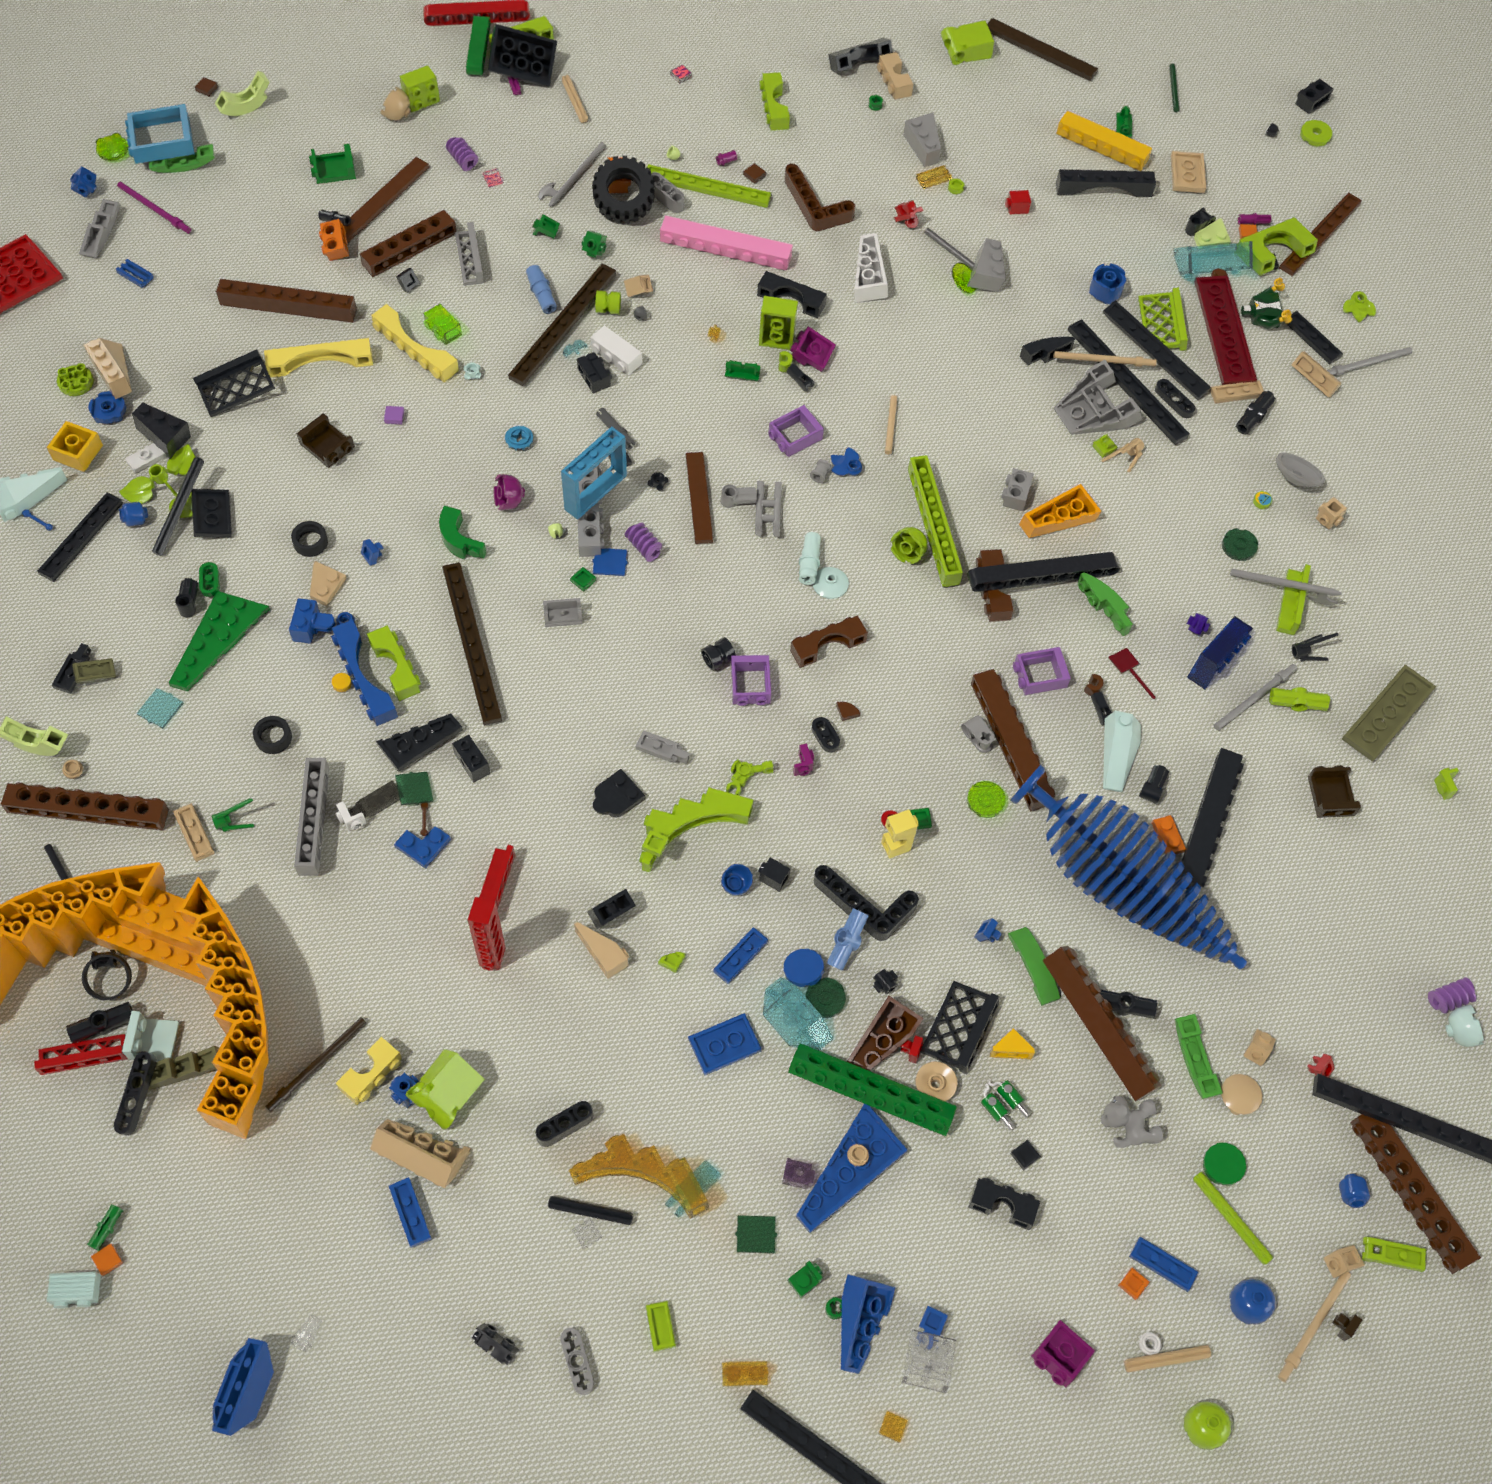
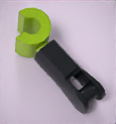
(793, 371)

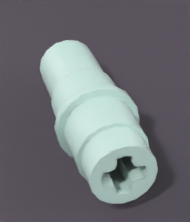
(809, 559)

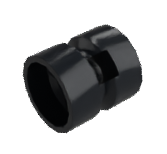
(717, 654)

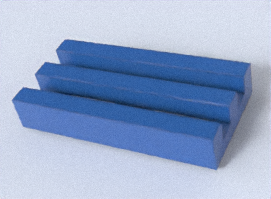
(137, 271)

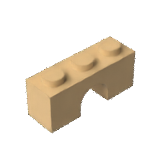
(890, 68)

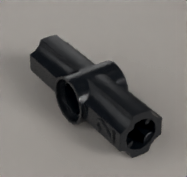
(1255, 412)
(1137, 1005)
(88, 1027)

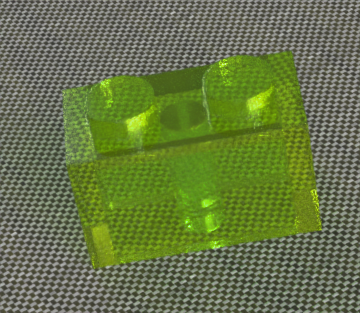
(442, 324)

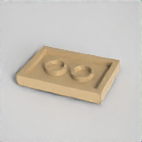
(1188, 172)

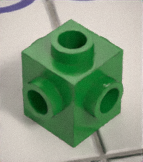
(594, 243)

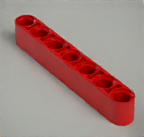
(464, 12)

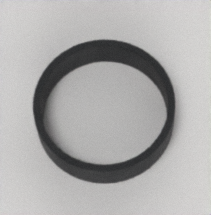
(85, 982)

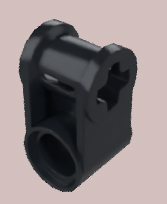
(1198, 221)

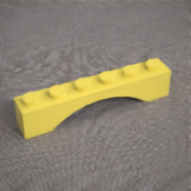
(285, 360)
(438, 362)

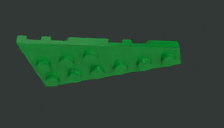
(217, 633)

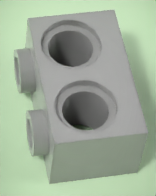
(1018, 489)

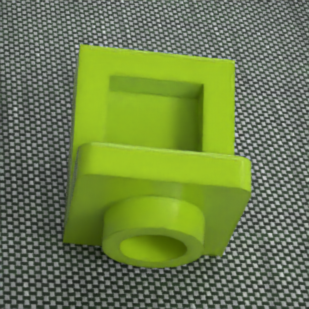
(1445, 782)

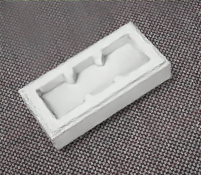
(145, 458)

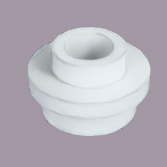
(1154, 1339)

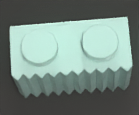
(73, 1288)

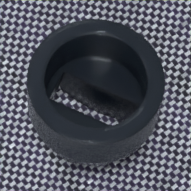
(1272, 129)

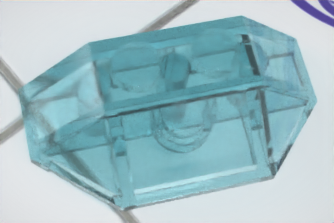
(794, 1016)

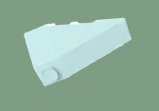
(27, 491)
(1121, 744)

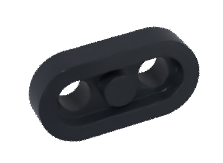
(826, 735)

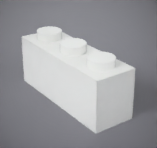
(616, 350)

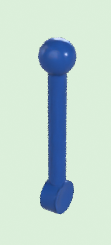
(26, 513)

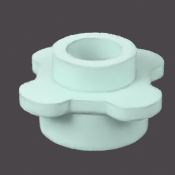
(472, 371)

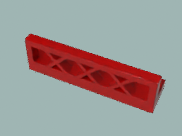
(498, 874)
(82, 1059)

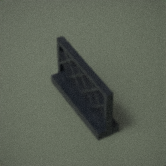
(230, 371)
(976, 1034)

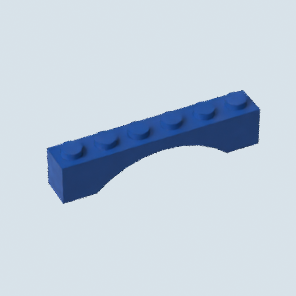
(378, 702)

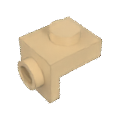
(1259, 1047)

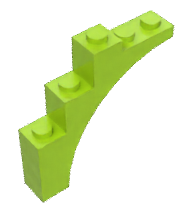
(687, 814)

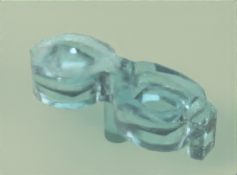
(578, 344)

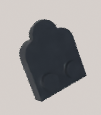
(617, 795)

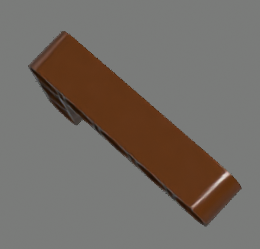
(818, 217)

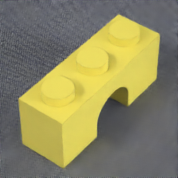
(900, 833)
(358, 1086)

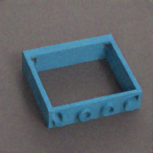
(163, 149)
(579, 503)

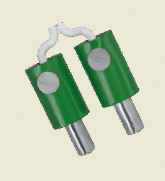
(997, 1109)

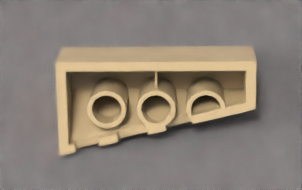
(110, 364)
(419, 1152)

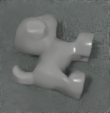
(1118, 1114)

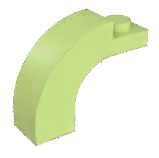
(246, 101)
(35, 741)

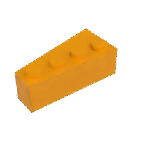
(1062, 512)

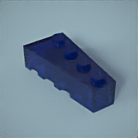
(1220, 652)

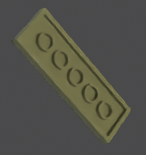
(1388, 713)

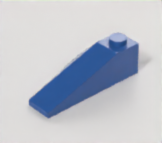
(862, 1311)

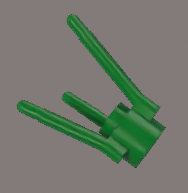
(223, 818)

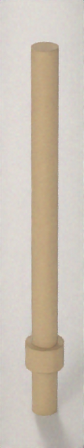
(1138, 361)
(1293, 1359)

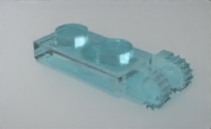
(706, 1177)

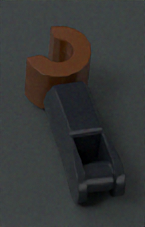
(1097, 696)

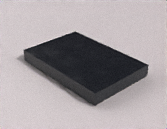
(211, 513)

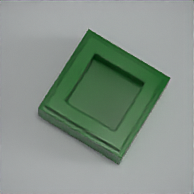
(583, 579)
(923, 817)

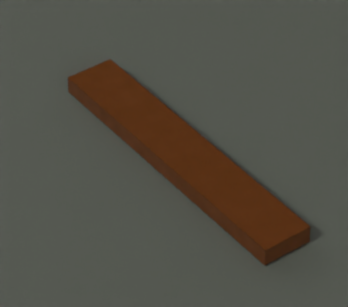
(699, 498)

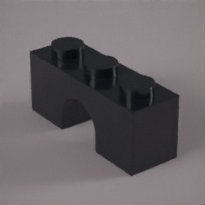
(1022, 1206)

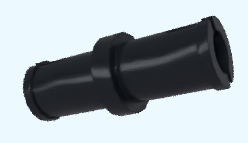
(329, 216)

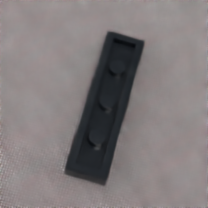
(1314, 338)

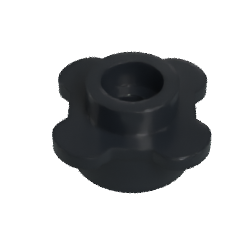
(658, 477)

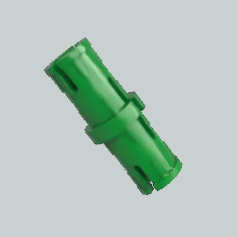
(105, 1227)

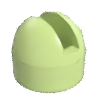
(673, 153)
(555, 529)

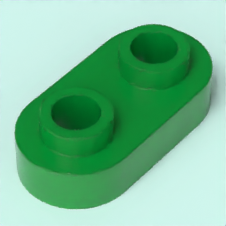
(209, 581)

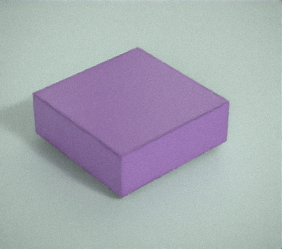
(394, 415)

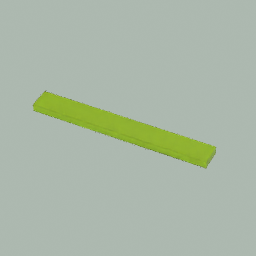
(714, 187)

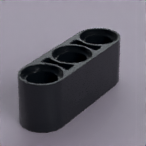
(569, 1114)

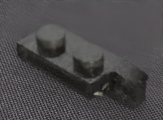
(376, 801)

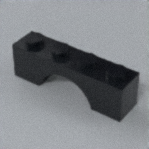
(868, 51)
(776, 286)

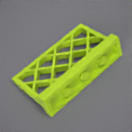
(1177, 317)

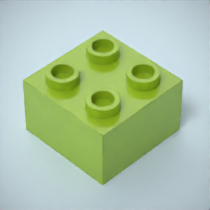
(420, 87)

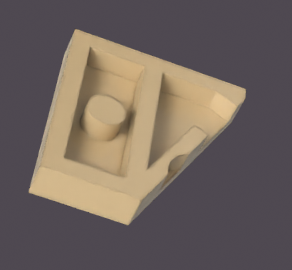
(325, 583)

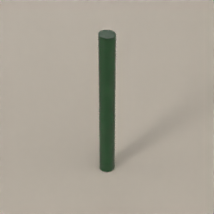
(1175, 100)

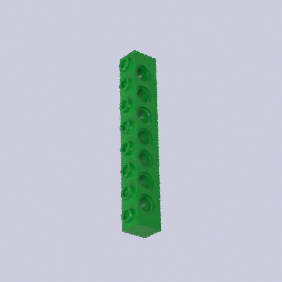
(872, 1089)

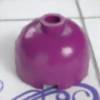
(508, 492)

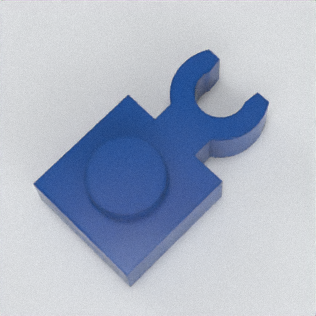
(933, 1321)

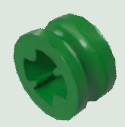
(875, 102)
(828, 1309)

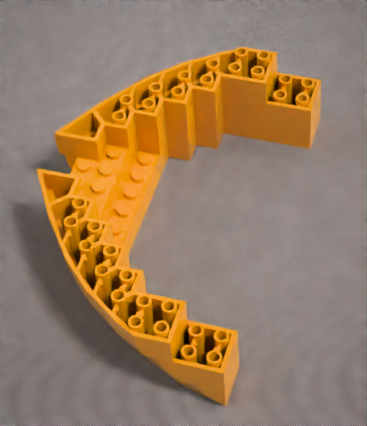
(186, 937)

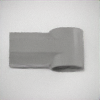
(733, 495)

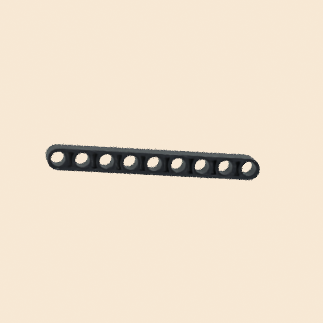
(1042, 571)

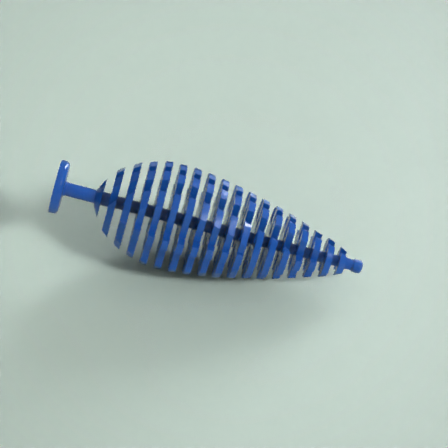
(1153, 890)

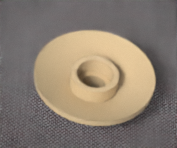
(938, 1073)

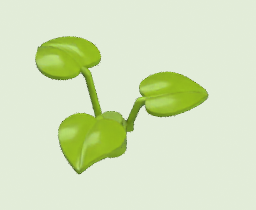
(140, 487)

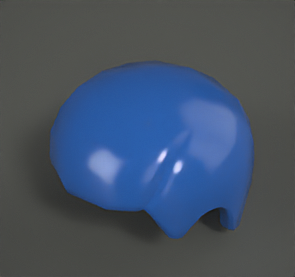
(737, 879)

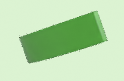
(184, 163)
(1032, 957)
(1195, 1057)

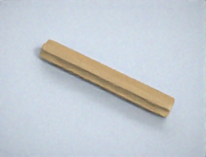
(575, 100)
(1167, 1358)

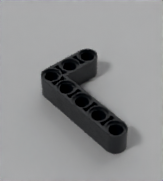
(849, 893)

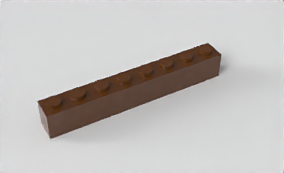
(286, 300)
(1009, 732)
(1102, 1023)

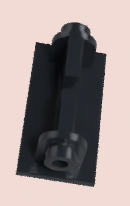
(503, 1346)

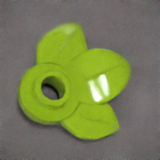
(1358, 307)

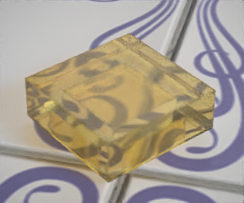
(892, 1427)

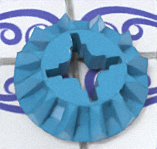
(514, 433)

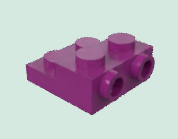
(812, 349)
(1062, 1354)

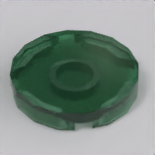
(1239, 544)
(827, 997)

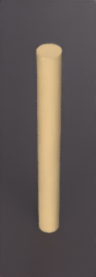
(891, 423)

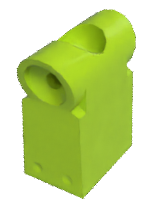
(968, 42)
(445, 1087)

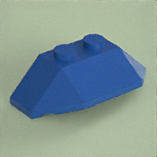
(243, 1388)

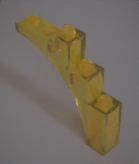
(647, 1165)

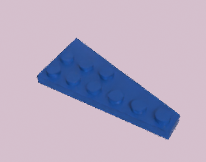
(843, 1180)

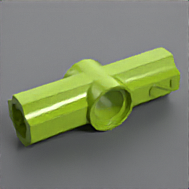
(1299, 699)

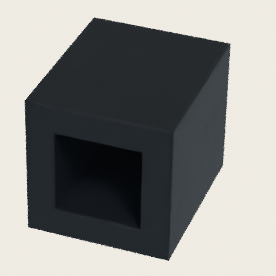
(774, 874)

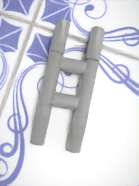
(760, 503)

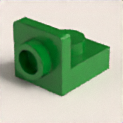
(546, 226)
(806, 1279)

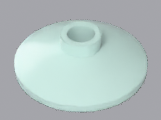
(827, 588)

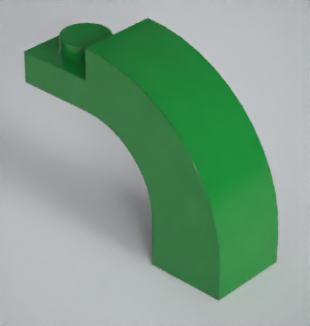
(458, 545)

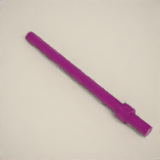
(175, 221)

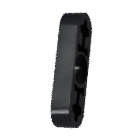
(1175, 405)

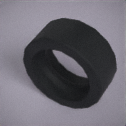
(307, 527)
(276, 747)

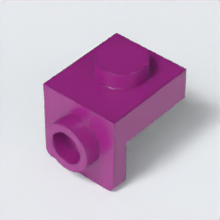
(806, 757)

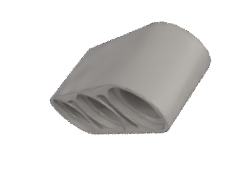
(668, 194)

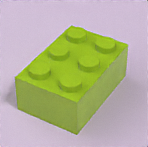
(778, 322)

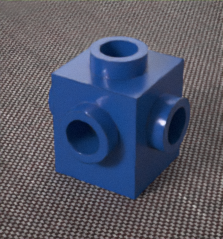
(83, 181)
(397, 1089)

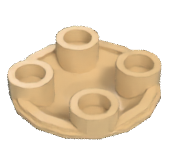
(1241, 1094)

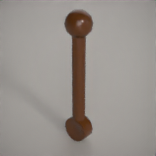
(424, 806)

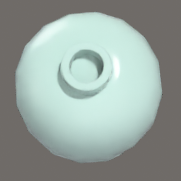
(1465, 1027)

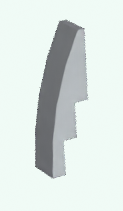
(100, 229)

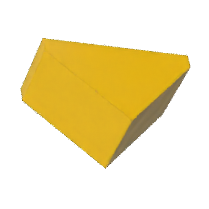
(1012, 1046)

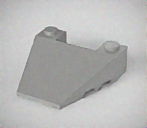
(1090, 409)

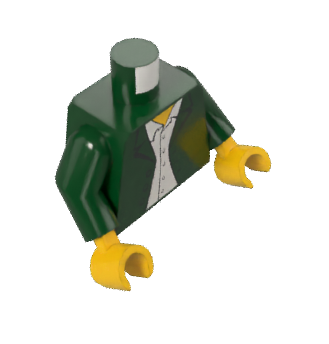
(1266, 308)

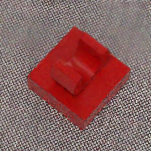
(913, 1048)
(1323, 1065)

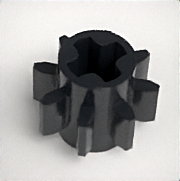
(885, 981)

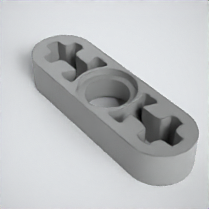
(566, 1347)

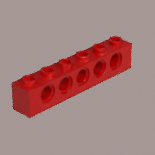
(486, 933)

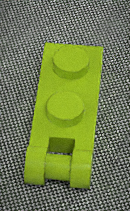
(1394, 1254)

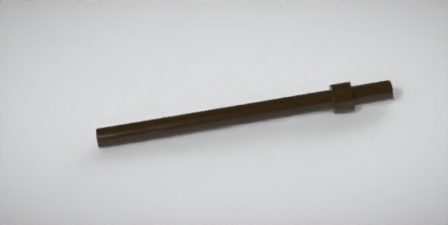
(285, 1092)

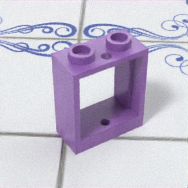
(807, 420)
(751, 663)
(1059, 666)

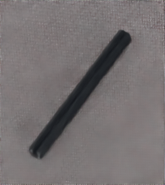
(178, 506)

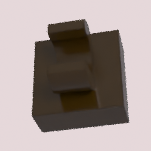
(1347, 1325)

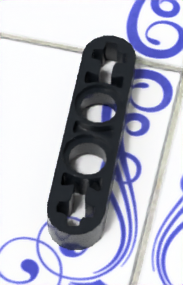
(138, 1093)

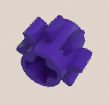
(1198, 623)

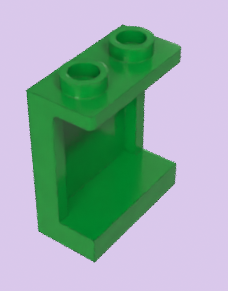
(333, 166)

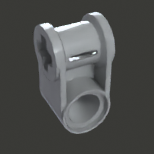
(978, 733)

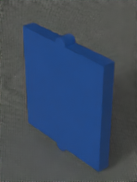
(610, 562)

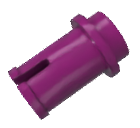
(727, 157)

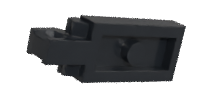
(65, 678)

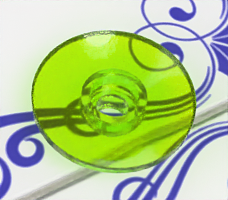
(961, 277)

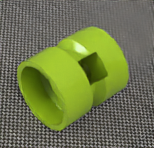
(608, 302)

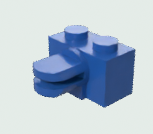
(308, 621)

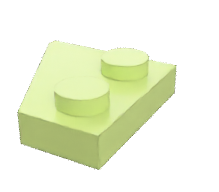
(1212, 234)

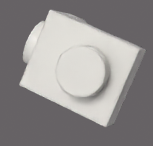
(351, 823)

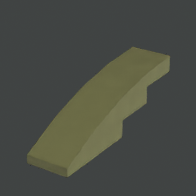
(181, 1068)

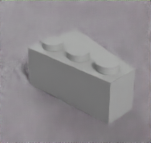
(923, 138)
(988, 267)

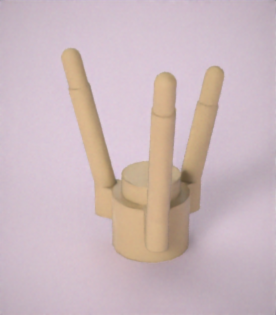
(1132, 448)

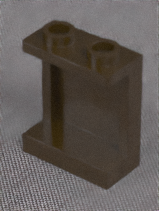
(325, 441)
(1332, 792)

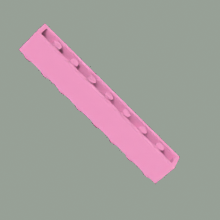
(726, 242)

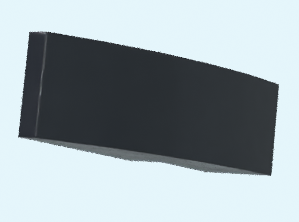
(1045, 348)

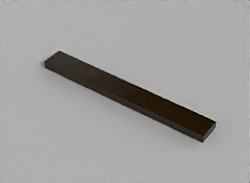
(1042, 49)

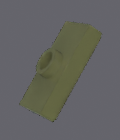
(94, 670)

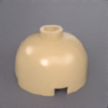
(396, 105)

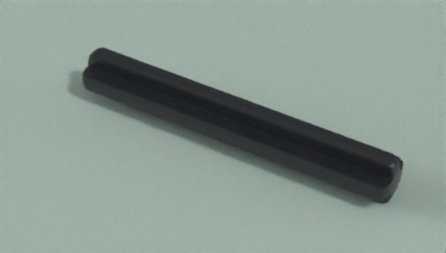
(590, 1210)

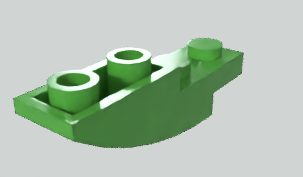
(1105, 598)

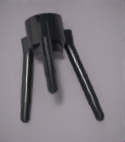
(1302, 649)

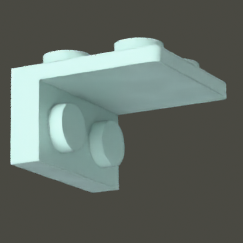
(150, 1036)

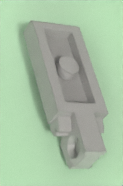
(661, 748)

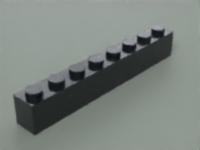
(1210, 816)

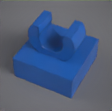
(371, 551)
(987, 931)

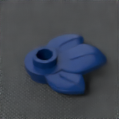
(846, 464)

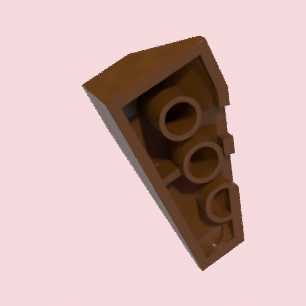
(886, 1033)

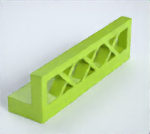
(1292, 602)

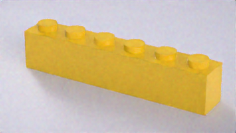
(1104, 140)

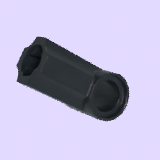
(187, 596)
(1153, 786)

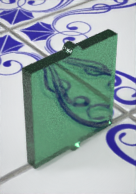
(414, 788)
(756, 1234)

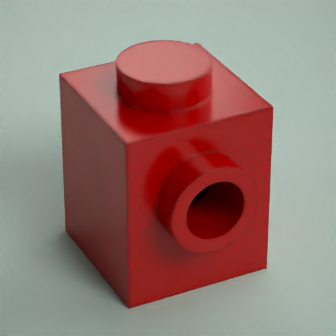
(1018, 202)

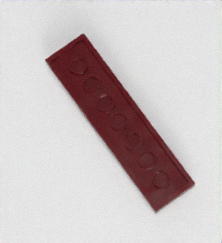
(1225, 330)

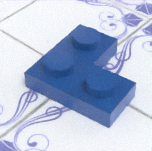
(423, 850)

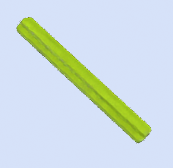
(1233, 1218)

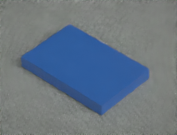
(724, 1044)

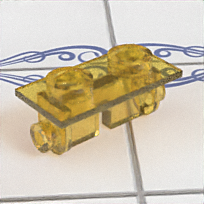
(745, 1373)

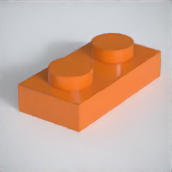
(1169, 834)

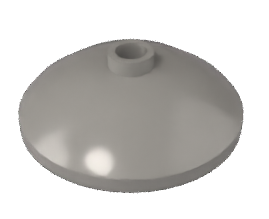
(1299, 471)

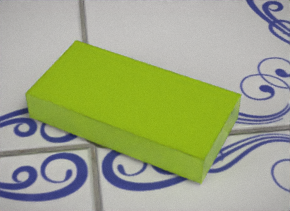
(660, 1326)

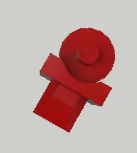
(907, 212)

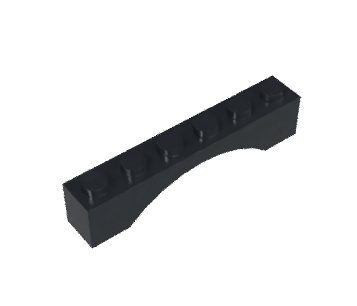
(1135, 182)

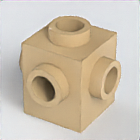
(1331, 513)

